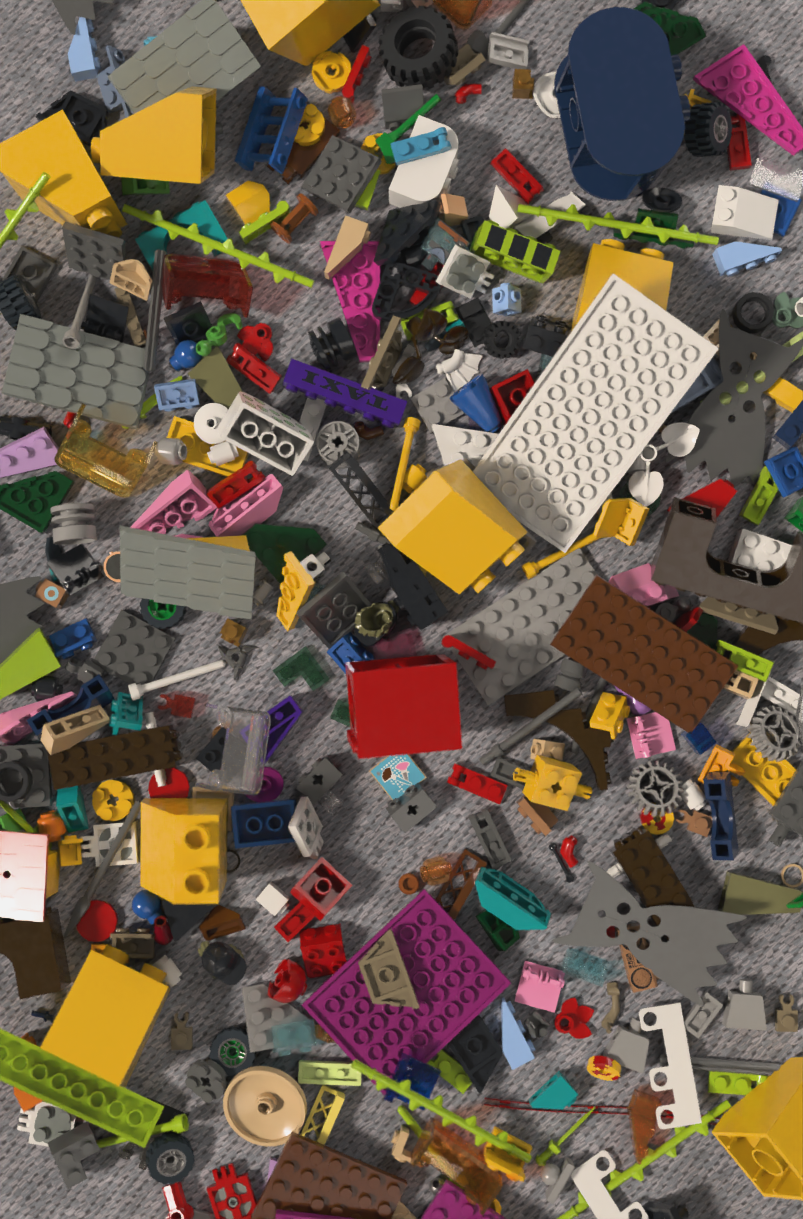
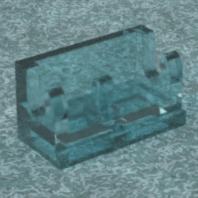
(584, 967)

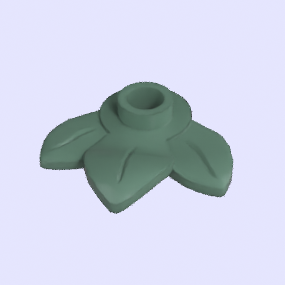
(786, 307)

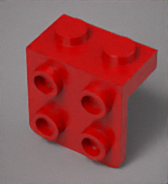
(322, 950)

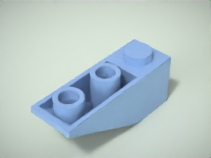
(81, 52)
(742, 255)
(513, 1043)

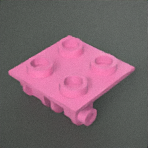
(650, 735)
(539, 986)

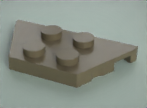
(386, 357)
(747, 617)
(387, 975)

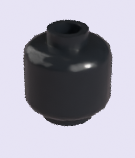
(46, 688)

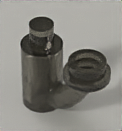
(126, 1152)

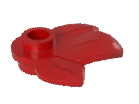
(255, 343)
(577, 1019)

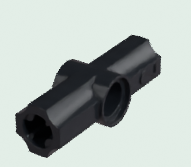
(20, 427)

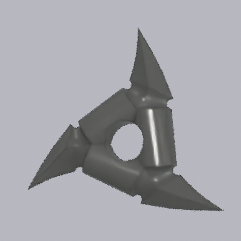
(237, 665)

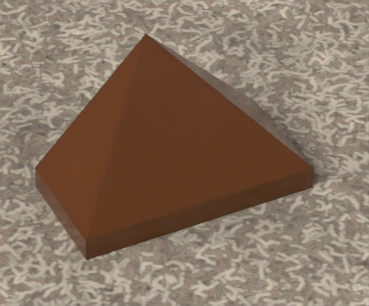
(221, 923)

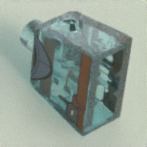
(440, 243)

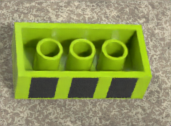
(515, 252)

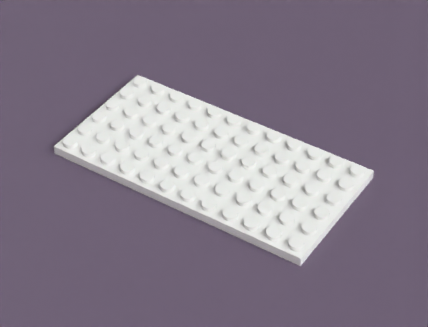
(592, 412)

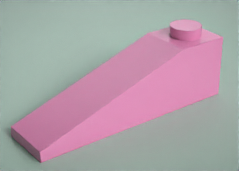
(179, 502)
(14, 722)

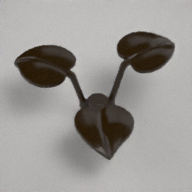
(423, 330)

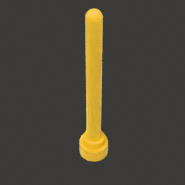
(411, 426)
(533, 568)

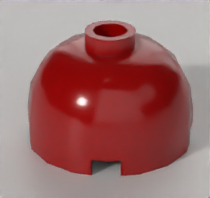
(289, 982)

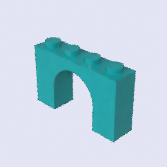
(198, 213)

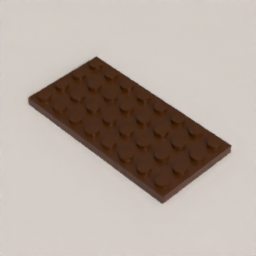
(643, 654)

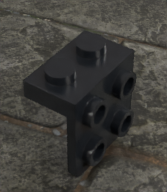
(545, 335)

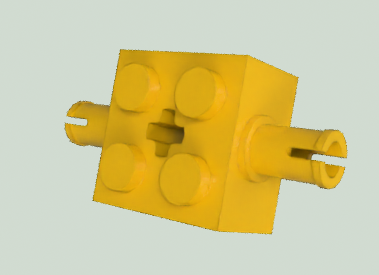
(552, 783)

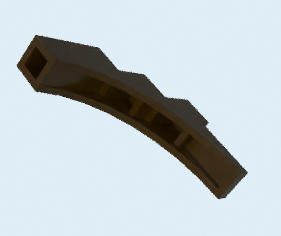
(757, 641)
(570, 722)

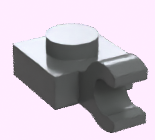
(86, 670)

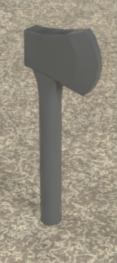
(479, 42)

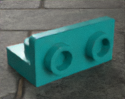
(126, 713)

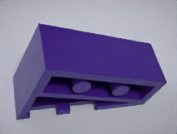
(283, 719)

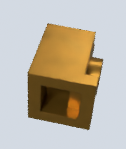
(522, 84)
(233, 632)

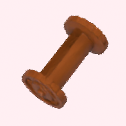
(294, 218)

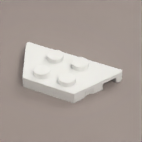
(462, 443)

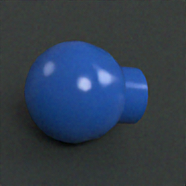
(185, 356)
(147, 905)

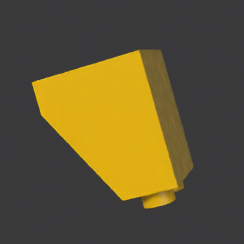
(305, 27)
(164, 141)
(75, 187)
(642, 271)
(455, 529)
(184, 848)
(108, 1016)
(767, 1132)

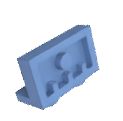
(177, 394)

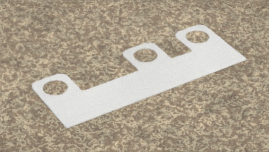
(679, 1071)
(588, 1180)

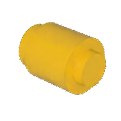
(414, 478)

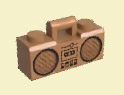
(639, 977)

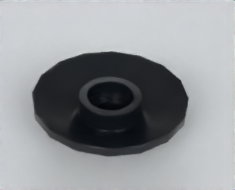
(662, 199)

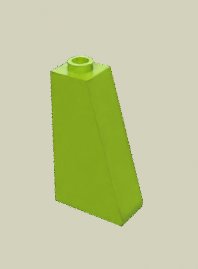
(27, 663)

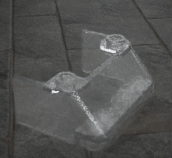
(243, 750)

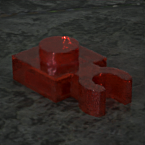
(181, 705)

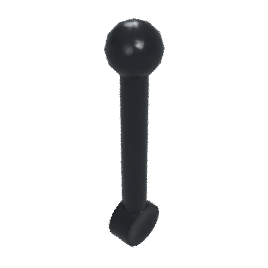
(569, 878)

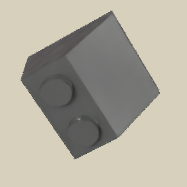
(401, 104)

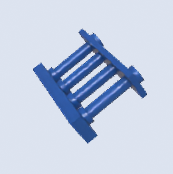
(257, 124)

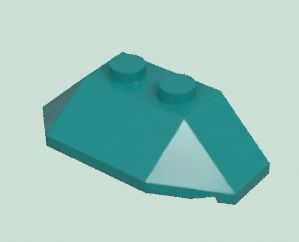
(510, 901)

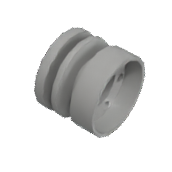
(329, 435)
(73, 523)

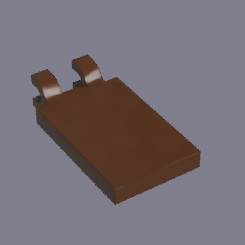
(303, 157)

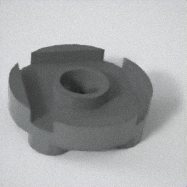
(207, 1090)

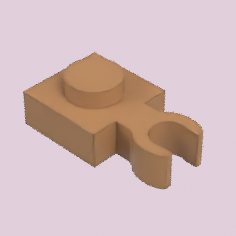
(697, 822)

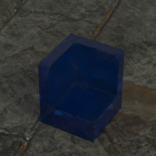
(699, 739)

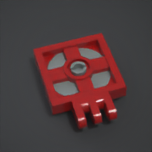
(231, 1194)

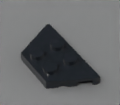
(84, 115)
(476, 1052)

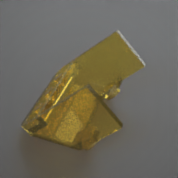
(100, 462)

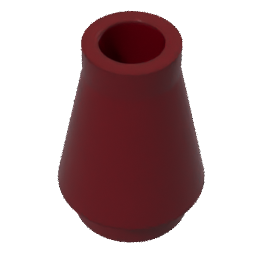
(162, 931)

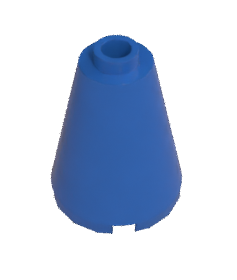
(478, 404)

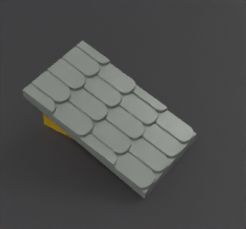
(193, 51)
(97, 373)
(188, 572)

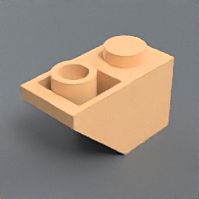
(452, 209)

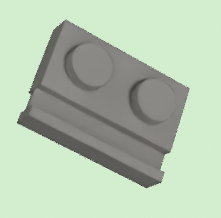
(507, 51)

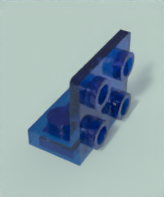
(422, 1078)

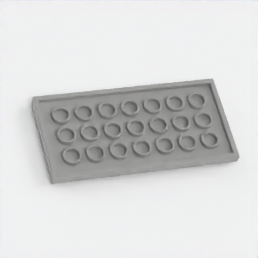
(522, 625)

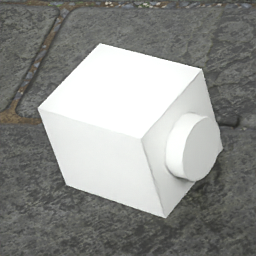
(273, 899)

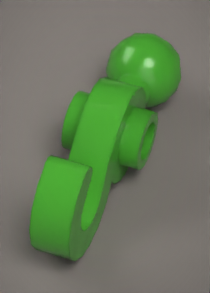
(217, 334)

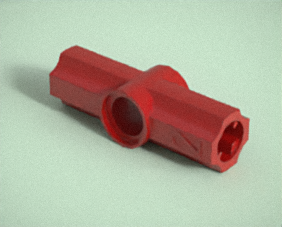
(177, 1202)

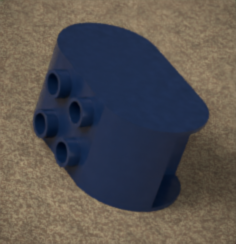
(620, 103)

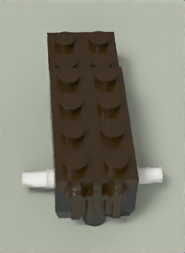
(118, 756)
(648, 870)

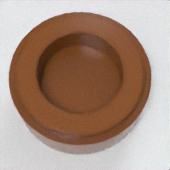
(408, 883)

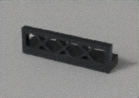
(365, 481)

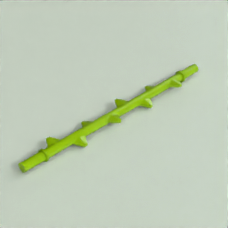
(28, 204)
(608, 221)
(227, 247)
(435, 1106)
(667, 1148)

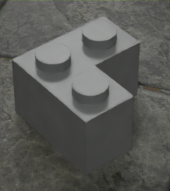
(70, 1150)

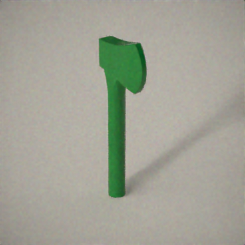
(385, 139)

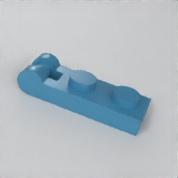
(420, 146)

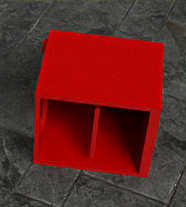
(403, 706)

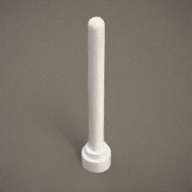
(138, 690)

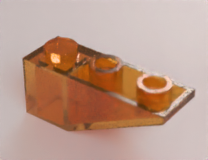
(642, 1121)

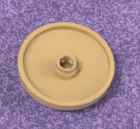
(264, 1105)

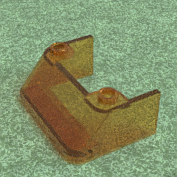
(459, 1162)

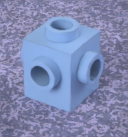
(506, 300)

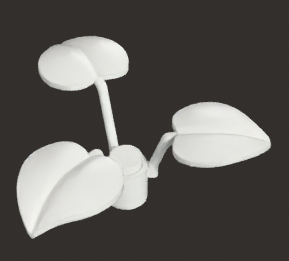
(680, 441)

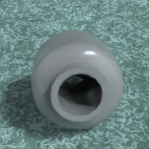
(171, 451)

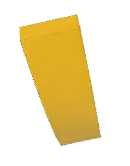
(785, 394)

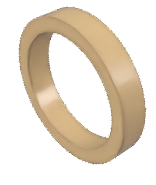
(782, 875)

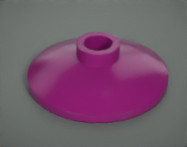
(271, 787)

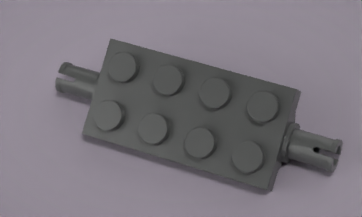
(789, 809)

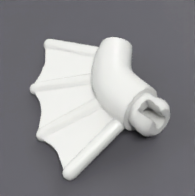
(459, 368)

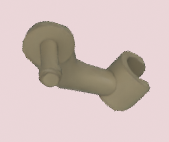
(609, 1019)

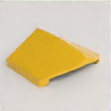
(250, 201)

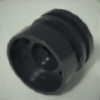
(332, 344)

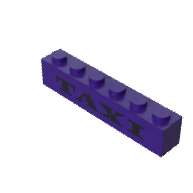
(344, 393)

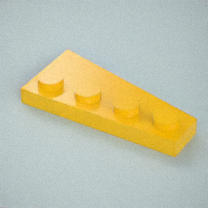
(294, 591)

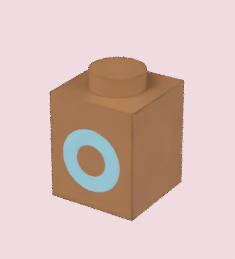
(51, 593)

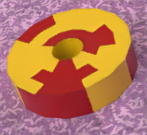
(659, 827)
(604, 1068)

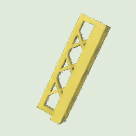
(330, 1117)

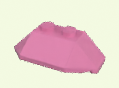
(247, 509)
(639, 585)

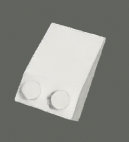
(744, 213)

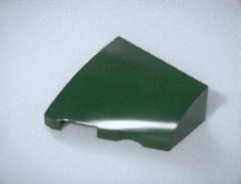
(498, 931)

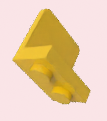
(621, 519)
(499, 1159)

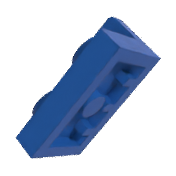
(73, 638)
(349, 650)

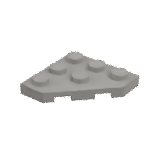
(264, 1012)

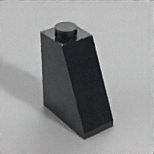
(184, 916)

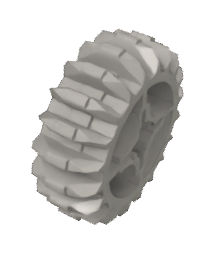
(769, 737)
(653, 780)

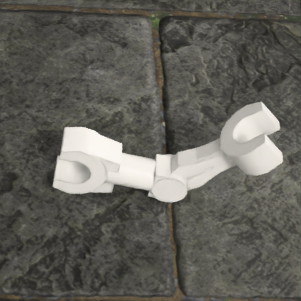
(408, 352)

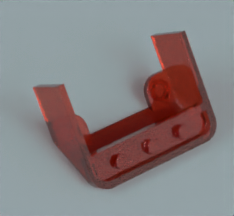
(206, 279)

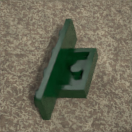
(659, 219)

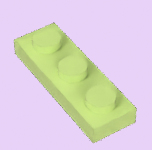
(328, 1073)

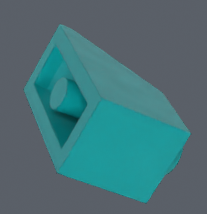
(72, 808)
(554, 1094)

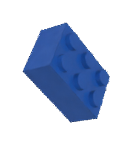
(262, 823)

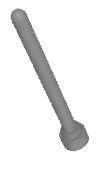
(72, 337)

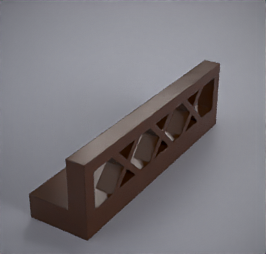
(466, 888)

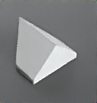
(505, 208)

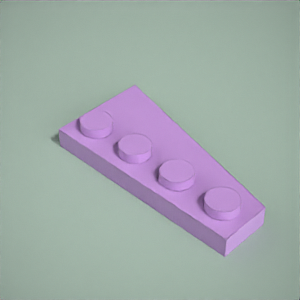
(28, 453)

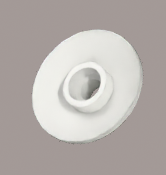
(201, 422)

